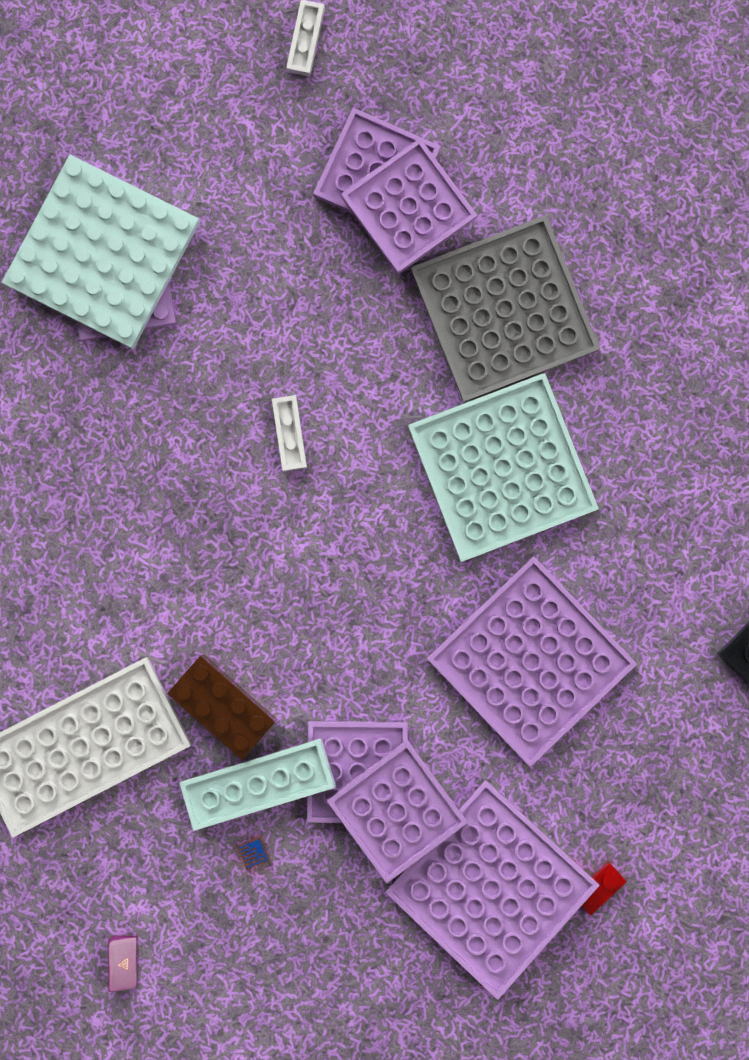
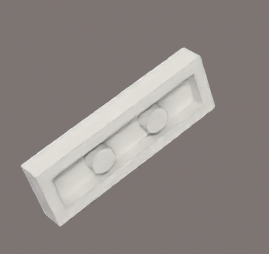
(305, 38)
(289, 433)

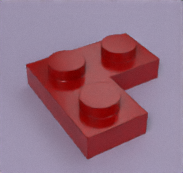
(609, 883)

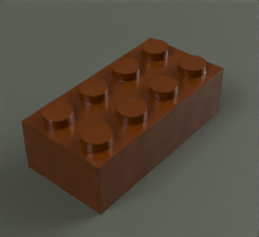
(222, 706)

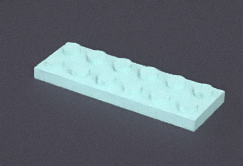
(257, 784)

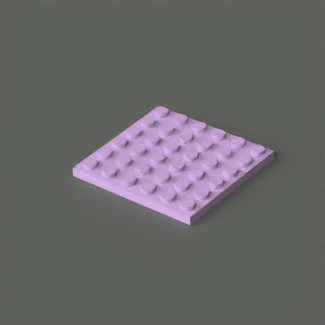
(531, 661)
(493, 890)

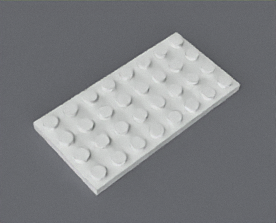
(86, 745)

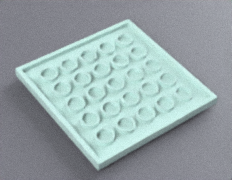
(101, 251)
(502, 467)

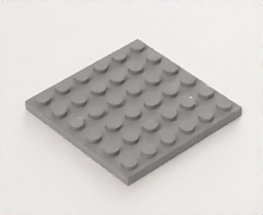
(504, 309)

